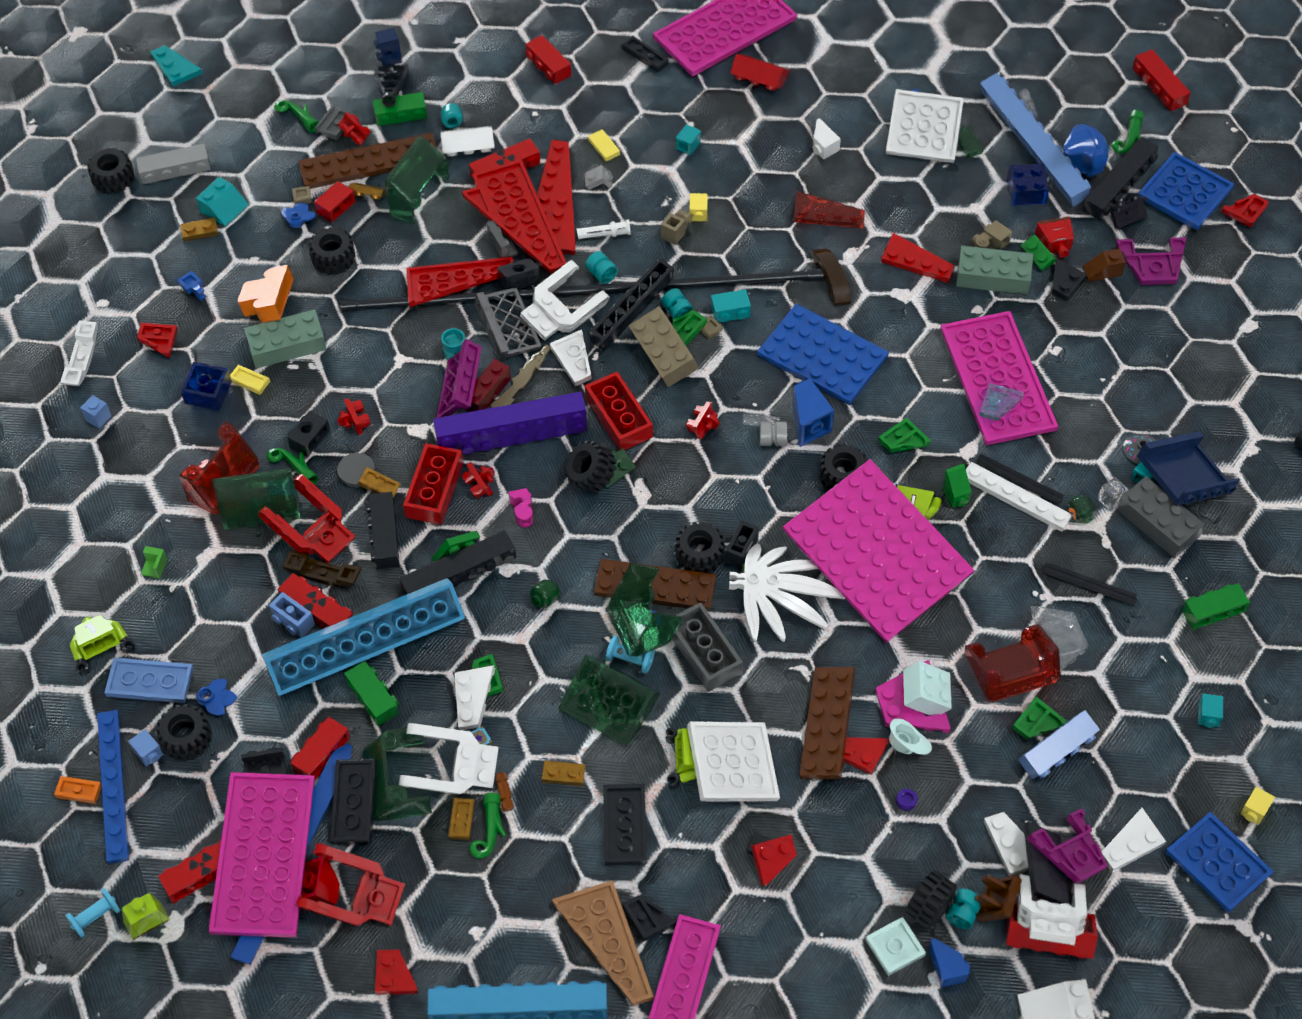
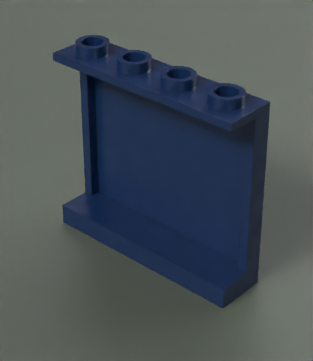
(1185, 469)

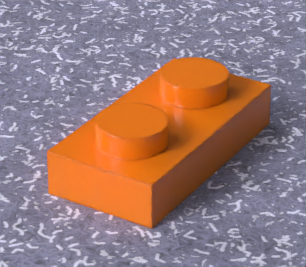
(78, 790)

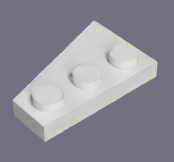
(573, 357)
(1008, 842)
(1133, 842)

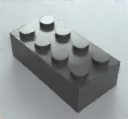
(1159, 517)
(706, 648)

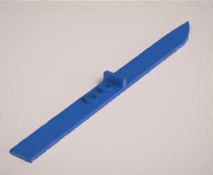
(322, 796)

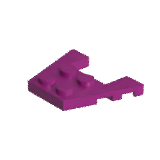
(1154, 267)
(1077, 857)

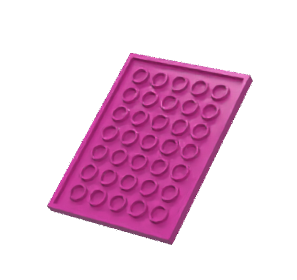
(878, 550)

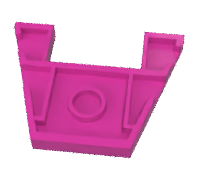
(891, 702)

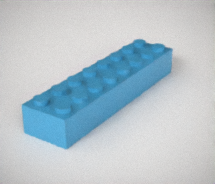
(520, 1002)

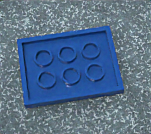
(1219, 862)

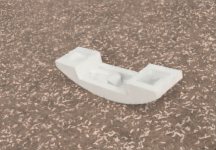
(81, 354)

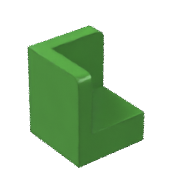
(155, 562)

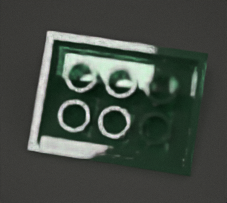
(245, 495)
(608, 699)

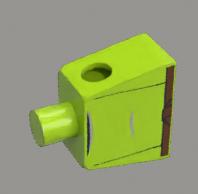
(143, 915)

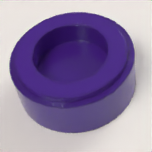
(906, 799)

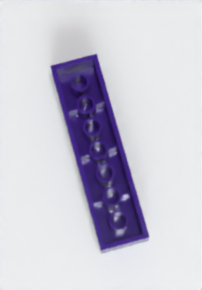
(512, 424)

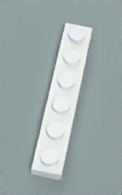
(1018, 497)

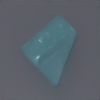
(999, 401)

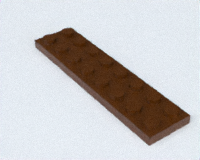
(356, 162)

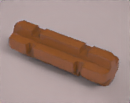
(504, 791)

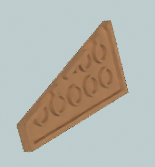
(603, 928)

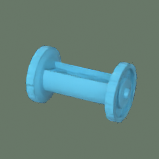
(644, 660)
(93, 912)

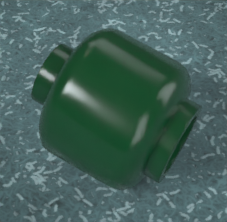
(544, 593)

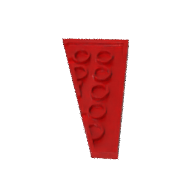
(439, 280)

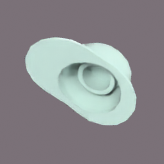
(907, 739)

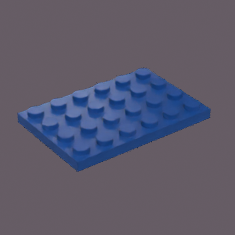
(824, 353)

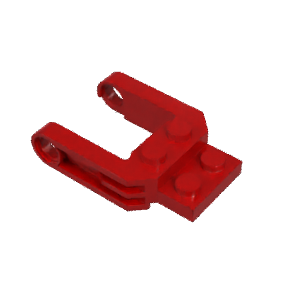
(325, 537)
(374, 897)

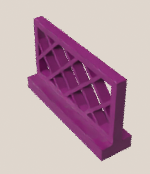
(459, 379)

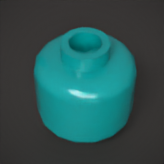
(451, 115)

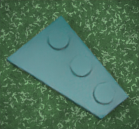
(174, 66)

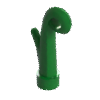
(303, 114)
(1135, 119)
(298, 465)
(493, 823)

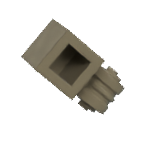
(674, 226)
(993, 235)

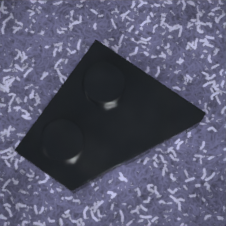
(647, 917)

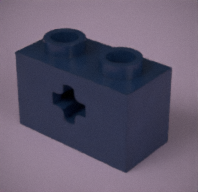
(388, 47)

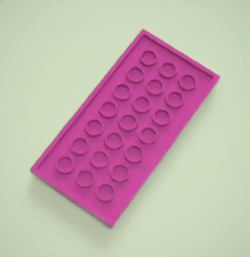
(721, 30)
(993, 352)
(262, 855)

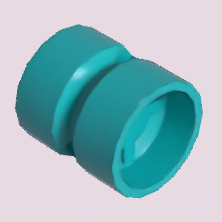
(600, 266)
(676, 303)
(452, 342)
(964, 909)

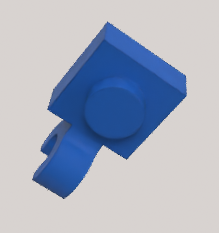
(192, 283)

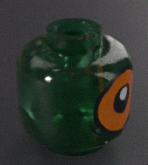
(1081, 509)

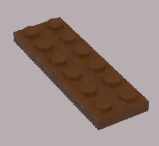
(670, 585)
(827, 723)

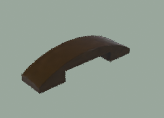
(834, 275)
(321, 572)

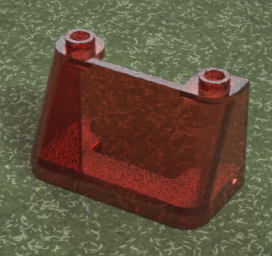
(231, 459)
(1017, 666)

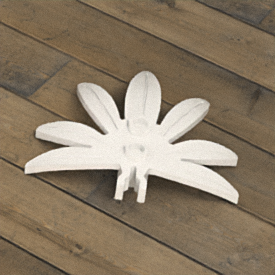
(766, 581)

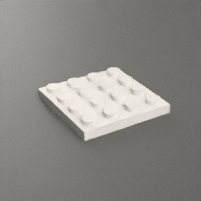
(924, 126)
(733, 761)

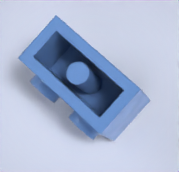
(291, 615)

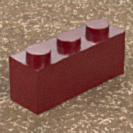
(489, 385)

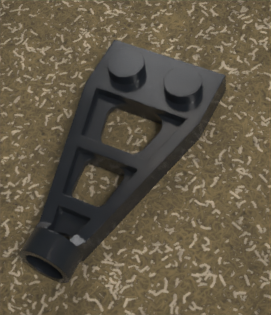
(386, 72)

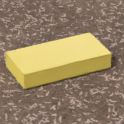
(604, 145)
(249, 379)

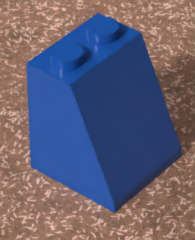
(811, 413)

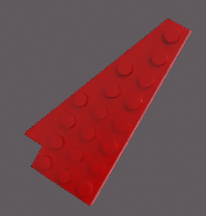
(510, 200)

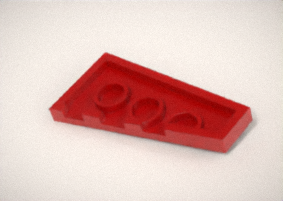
(913, 258)

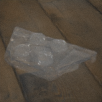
(1063, 630)

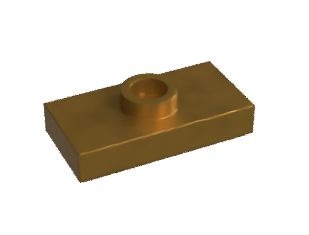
(377, 482)
(461, 819)

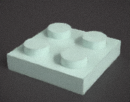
(895, 946)

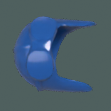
(1086, 149)

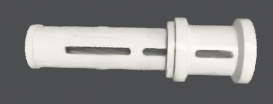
(582, 232)

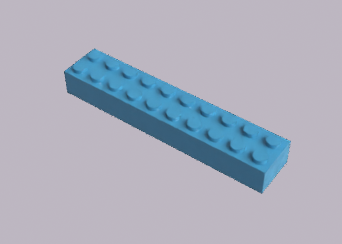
(363, 636)

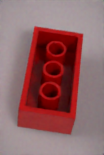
(618, 411)
(433, 484)

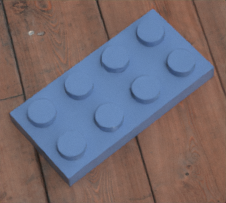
(149, 680)

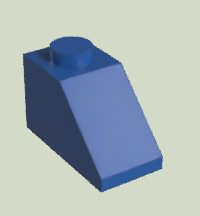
(948, 964)

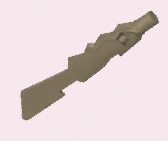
(523, 378)

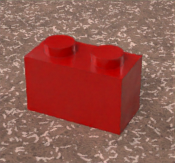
(334, 201)

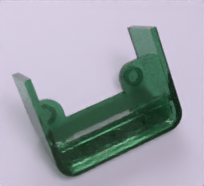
(411, 176)
(632, 617)
(393, 801)

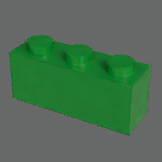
(407, 108)
(1215, 606)
(372, 693)

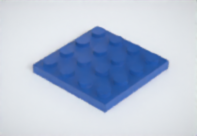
(1186, 190)

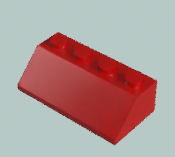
(1084, 947)

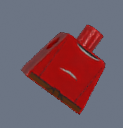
(1056, 235)

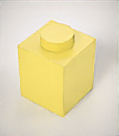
(698, 207)
(1257, 805)

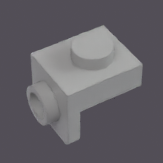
(597, 177)

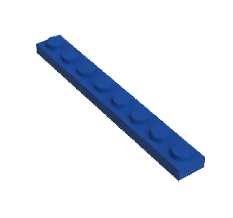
(113, 787)

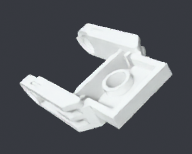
(550, 314)
(472, 762)
(1049, 920)

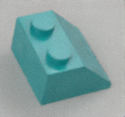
(221, 202)

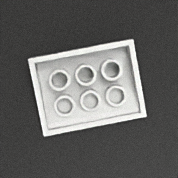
(1057, 1001)

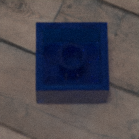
(1027, 184)
(206, 386)

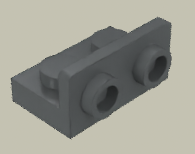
(501, 241)

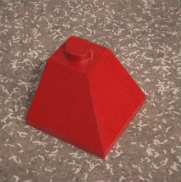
(320, 881)

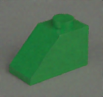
(957, 486)

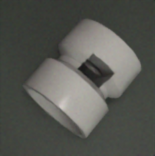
(773, 433)

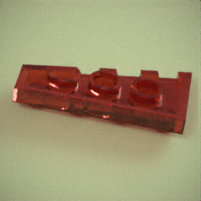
(826, 212)

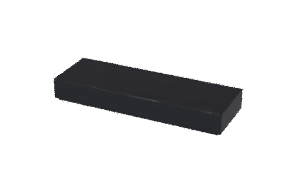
(645, 54)

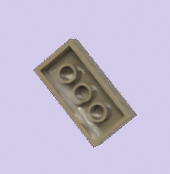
(663, 346)

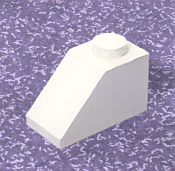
(825, 140)

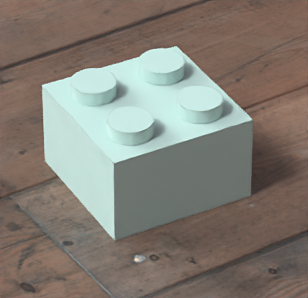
(927, 688)

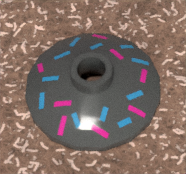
(1133, 445)

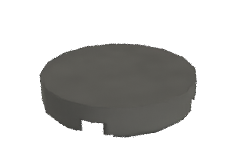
(352, 467)

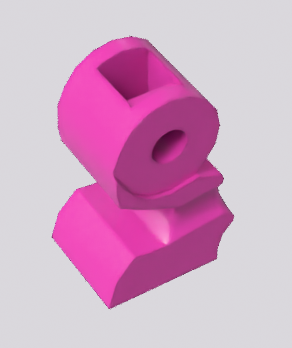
(522, 502)

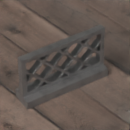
(492, 324)

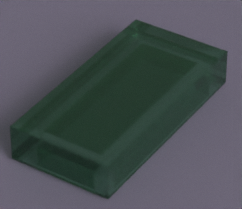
(969, 142)

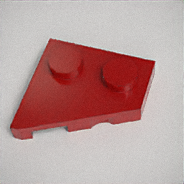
(1247, 210)
(158, 337)
(865, 752)
(773, 857)
(393, 974)

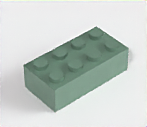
(994, 270)
(285, 339)

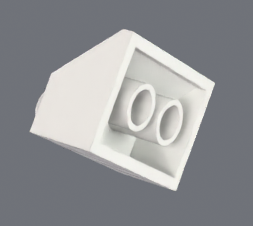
(467, 140)

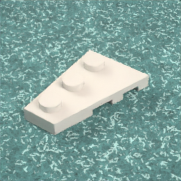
(471, 695)

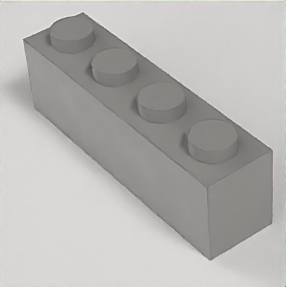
(173, 164)

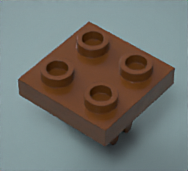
(998, 897)

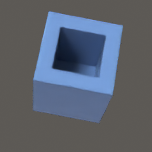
(95, 411)
(145, 748)

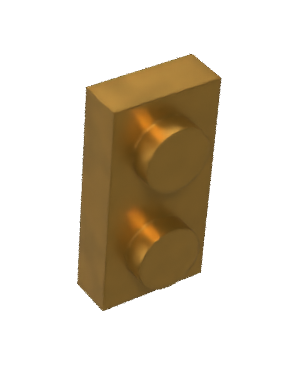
(361, 189)
(199, 229)
(563, 773)

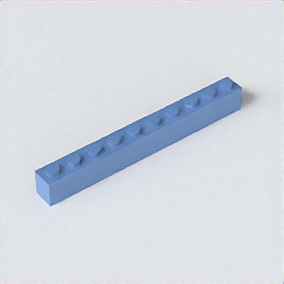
(1035, 140)

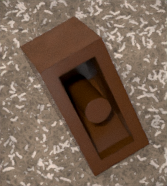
(1105, 265)

